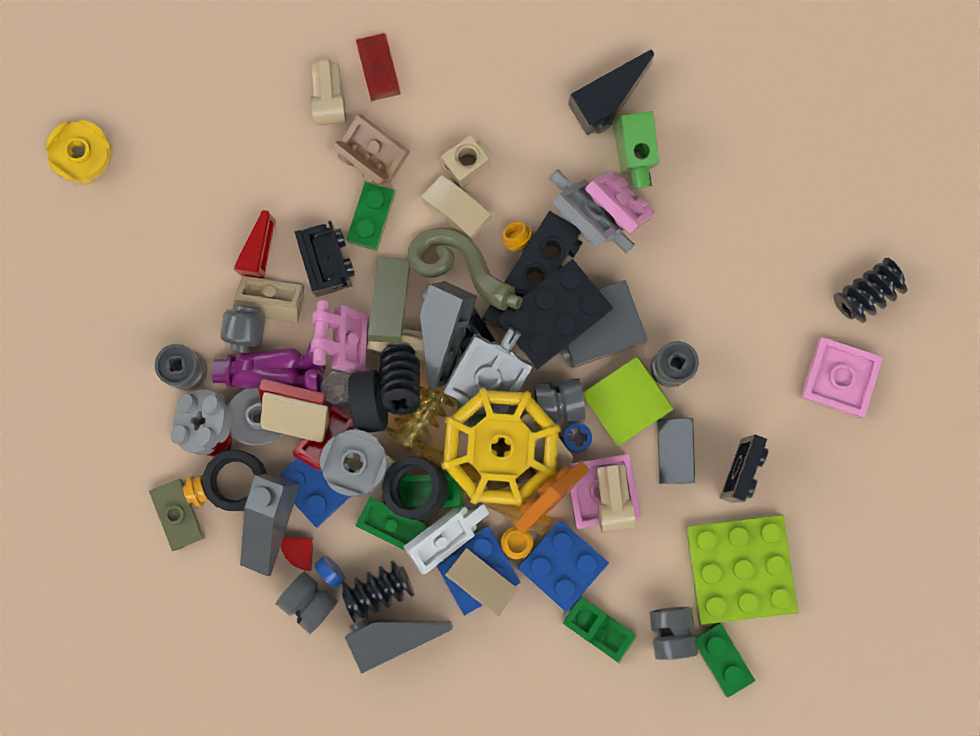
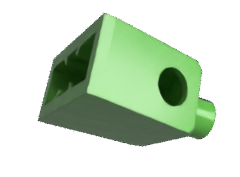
(637, 134)

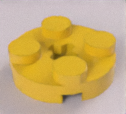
(84, 168)

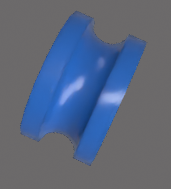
(583, 429)

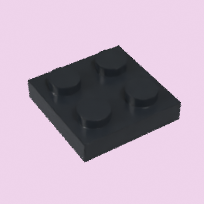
(740, 479)

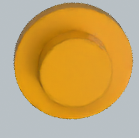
(517, 236)
(194, 491)
(516, 544)

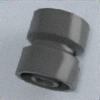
(674, 364)
(180, 367)
(561, 401)
(307, 602)
(673, 633)

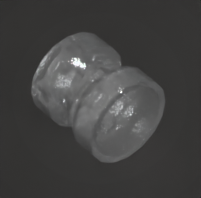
(334, 385)

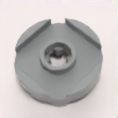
(187, 418)
(347, 445)

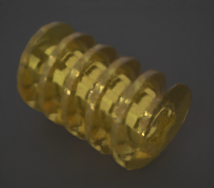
(416, 423)

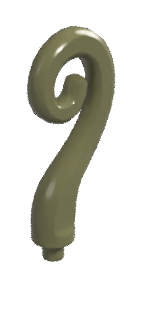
(489, 288)

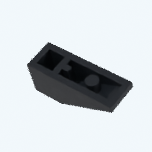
(603, 99)

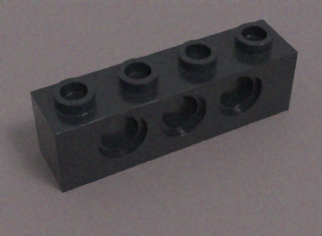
(552, 232)

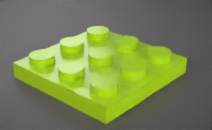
(741, 569)

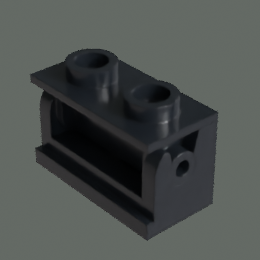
(324, 259)

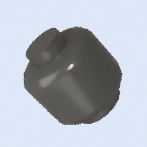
(242, 328)

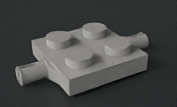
(592, 220)
(488, 366)

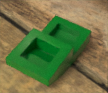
(600, 629)

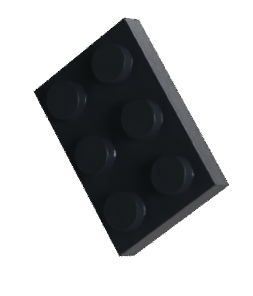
(556, 314)

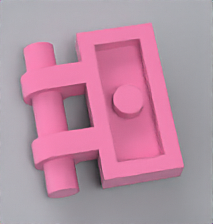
(620, 201)
(349, 337)

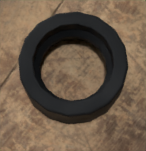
(364, 402)
(211, 473)
(392, 482)

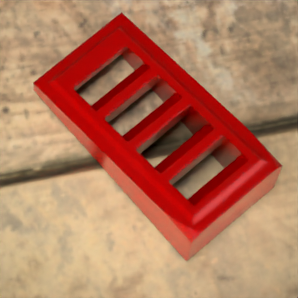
(255, 253)

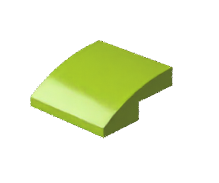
(628, 401)

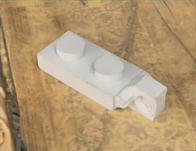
(445, 536)

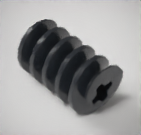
(871, 290)
(399, 380)
(376, 590)

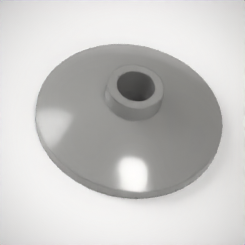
(245, 410)

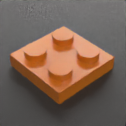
(550, 495)

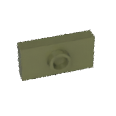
(176, 515)

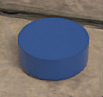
(330, 572)

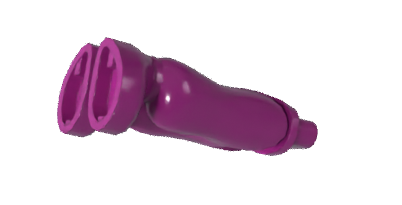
(278, 365)

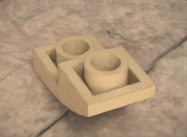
(456, 206)

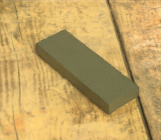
(389, 300)

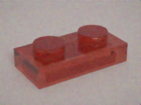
(378, 67)

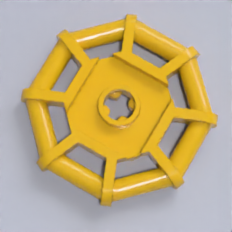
(515, 434)

